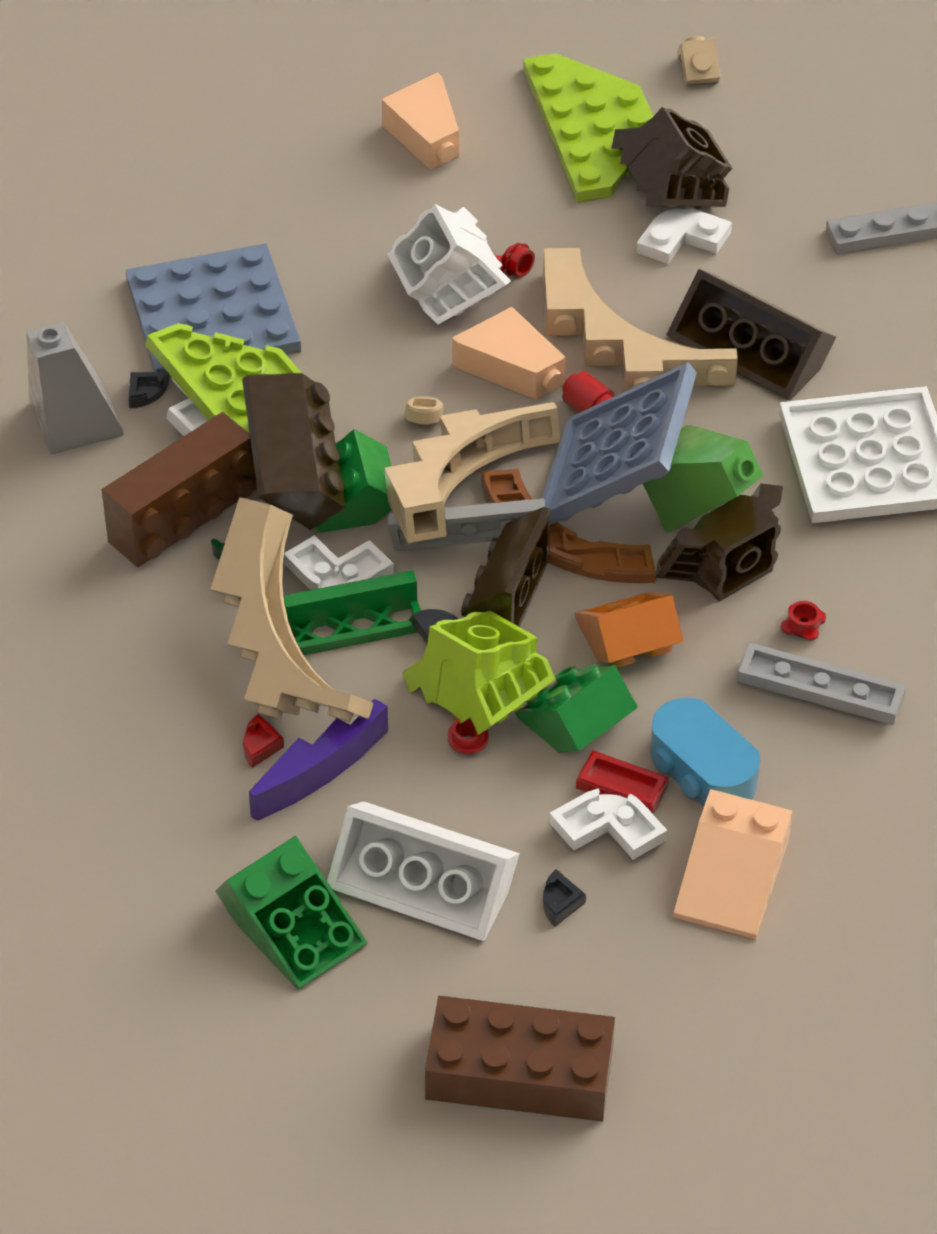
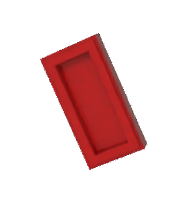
(621, 779)

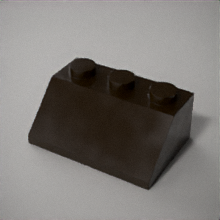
(512, 568)

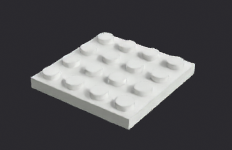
(864, 453)

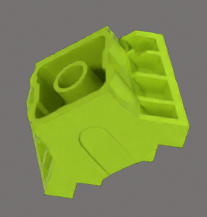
(479, 668)

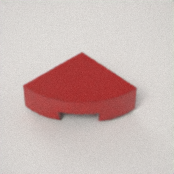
(260, 741)

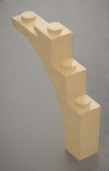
(611, 341)
(467, 443)
(252, 581)

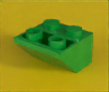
(364, 481)
(578, 707)

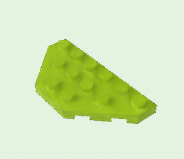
(581, 115)
(213, 367)

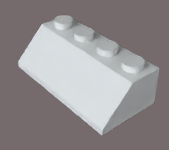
(421, 869)

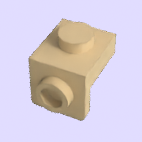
(699, 60)

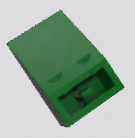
(291, 913)

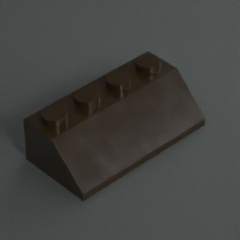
(769, 342)
(294, 446)

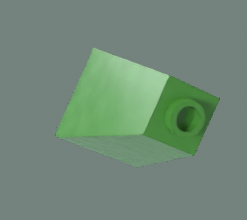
(702, 476)

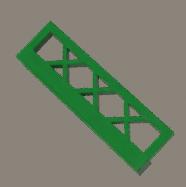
(344, 603)

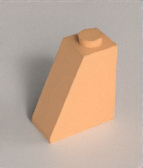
(423, 121)
(510, 355)

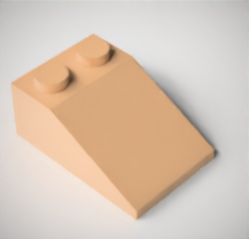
(733, 864)

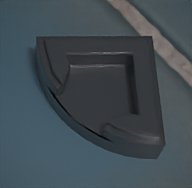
(146, 387)
(424, 619)
(561, 898)

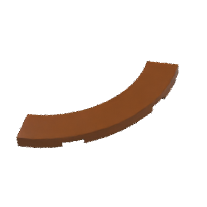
(567, 551)

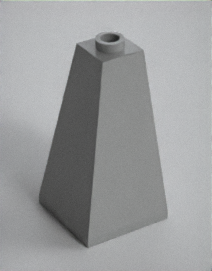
(67, 392)

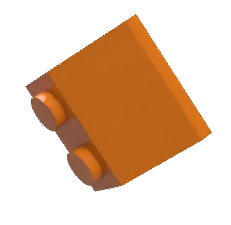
(631, 627)

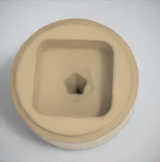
(423, 410)

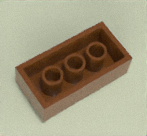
(179, 489)
(519, 1058)

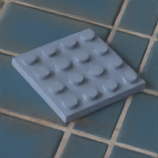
(217, 293)
(618, 444)

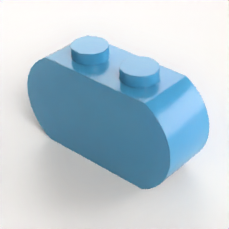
(702, 751)

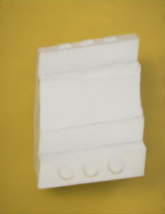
(446, 263)

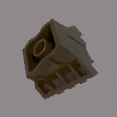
(675, 162)
(727, 544)

